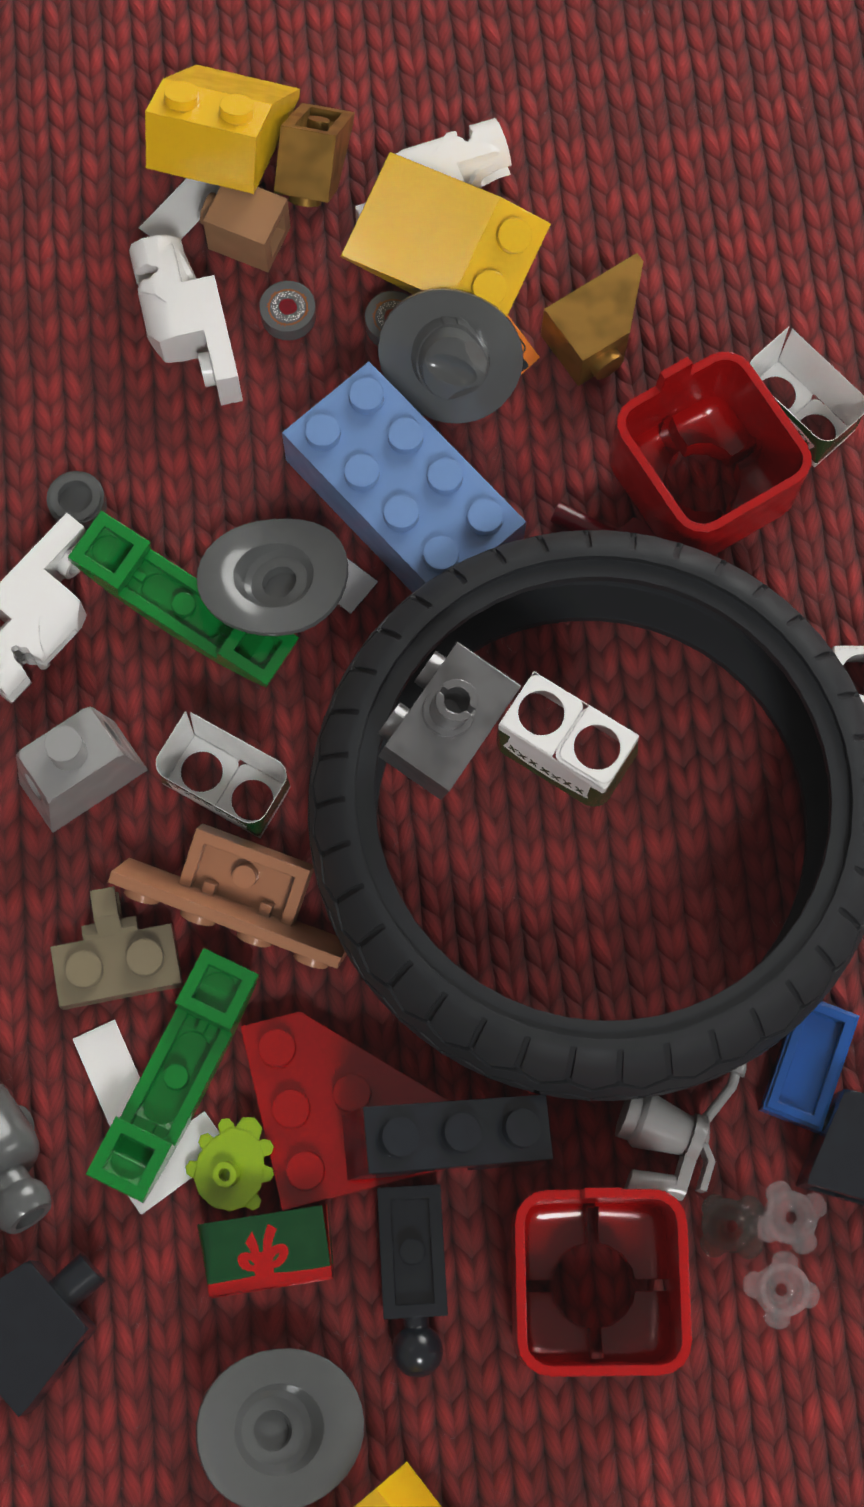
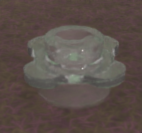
(807, 1209)
(799, 1292)

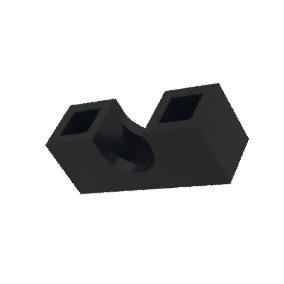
(446, 1136)

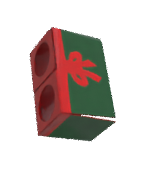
(267, 1251)

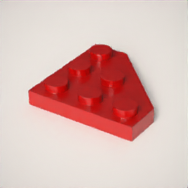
(303, 1088)

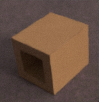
(246, 225)

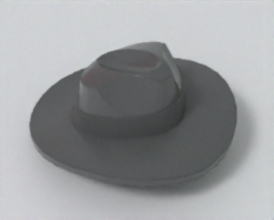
(450, 354)
(273, 576)
(279, 1429)

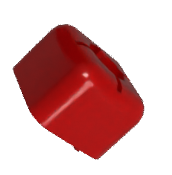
(716, 412)
(650, 1237)

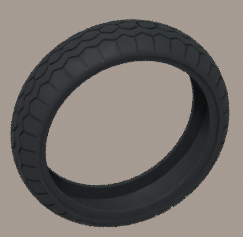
(645, 586)

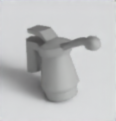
(662, 1127)

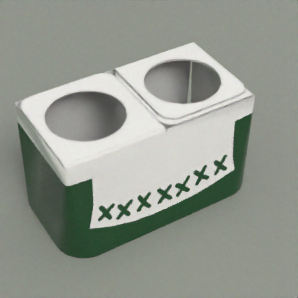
(812, 375)
(229, 751)
(567, 772)

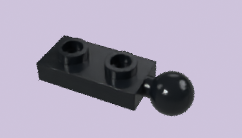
(413, 1273)

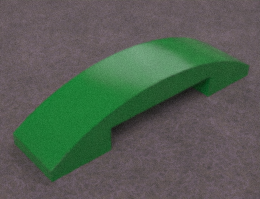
(171, 600)
(175, 1077)

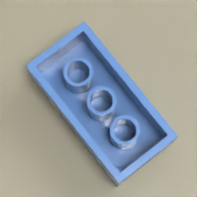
(397, 480)

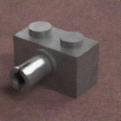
(448, 720)

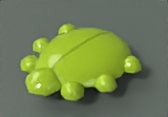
(232, 1165)

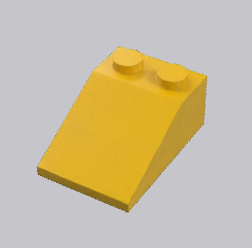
(216, 126)
(443, 233)

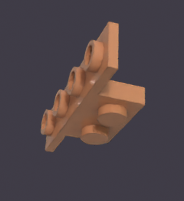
(238, 888)

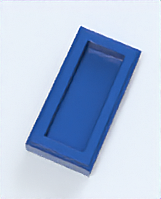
(810, 1067)

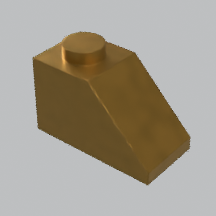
(312, 154)
(594, 322)

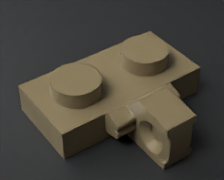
(115, 957)

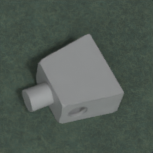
(76, 766)

